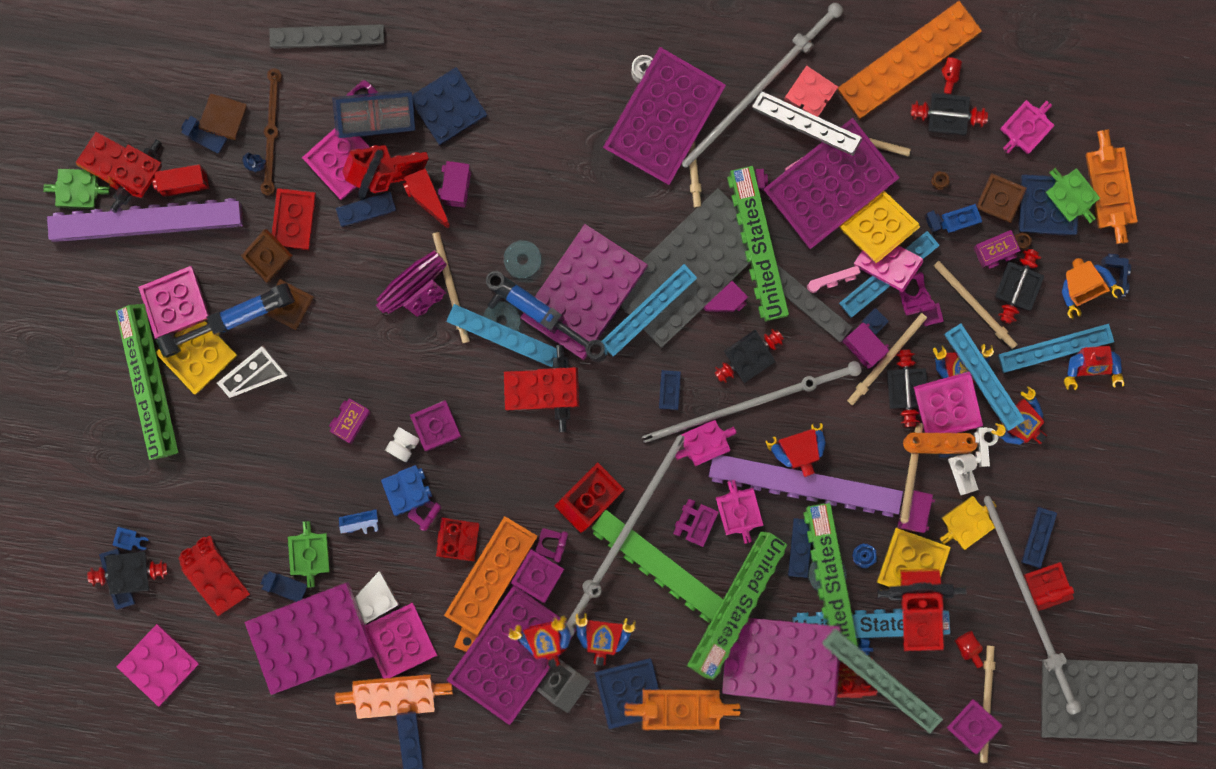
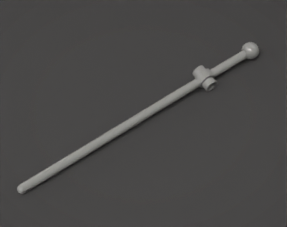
(803, 43)
(853, 369)
(592, 587)
(1054, 660)

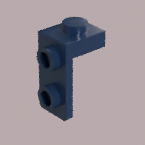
(206, 139)
(1114, 261)
(283, 586)

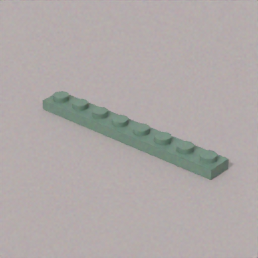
(882, 680)

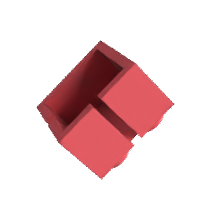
(811, 91)

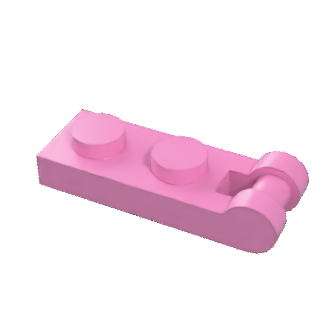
(833, 279)

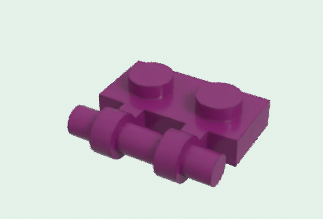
(701, 524)

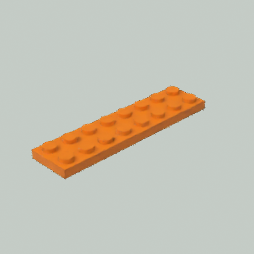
(909, 60)

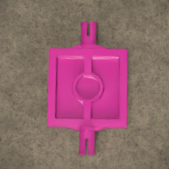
(1027, 127)
(705, 443)
(739, 511)

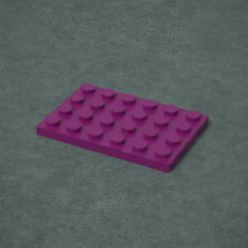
(664, 115)
(830, 186)
(588, 287)
(309, 638)
(782, 662)
(499, 669)

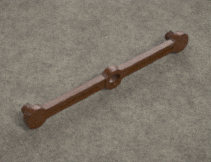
(274, 77)

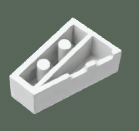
(251, 373)
(375, 598)

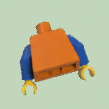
(1086, 283)

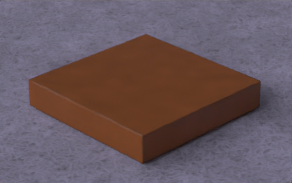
(222, 116)
(1001, 198)
(266, 255)
(293, 313)

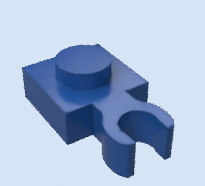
(126, 539)

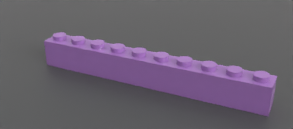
(145, 221)
(814, 487)

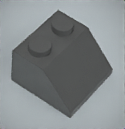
(562, 686)

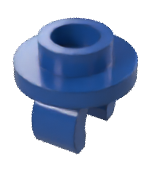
(863, 644)

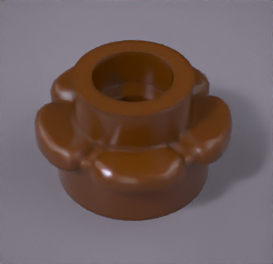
(945, 180)
(1026, 238)

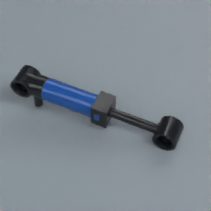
(540, 312)
(223, 321)

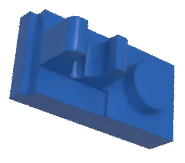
(961, 218)
(360, 520)

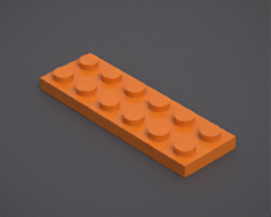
(490, 576)

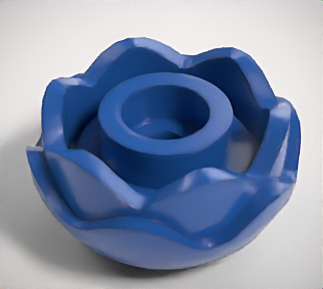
(870, 557)

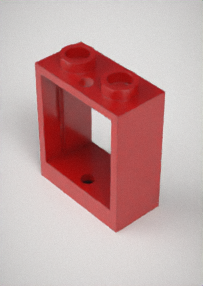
(181, 180)

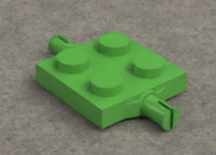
(76, 189)
(1072, 195)
(308, 554)

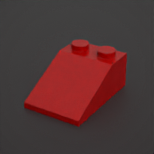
(421, 189)
(589, 497)

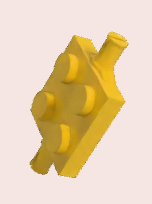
(967, 523)

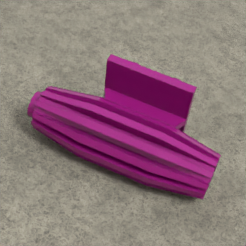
(414, 287)

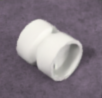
(639, 67)
(402, 444)

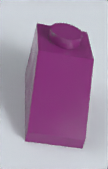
(727, 300)

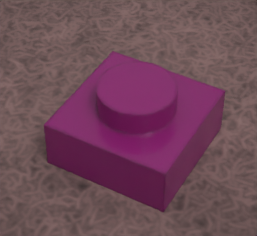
(761, 178)
(933, 316)

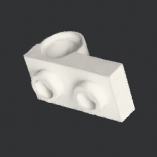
(983, 452)
(962, 471)

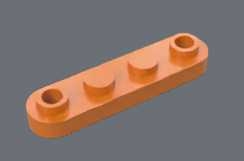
(940, 443)

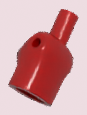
(951, 73)
(970, 648)

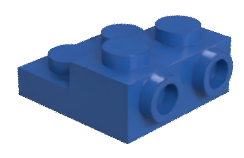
(406, 490)

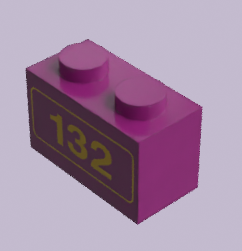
(996, 249)
(349, 421)

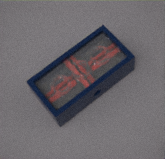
(373, 113)

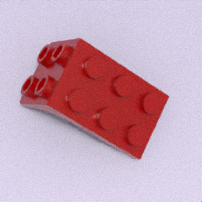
(212, 576)

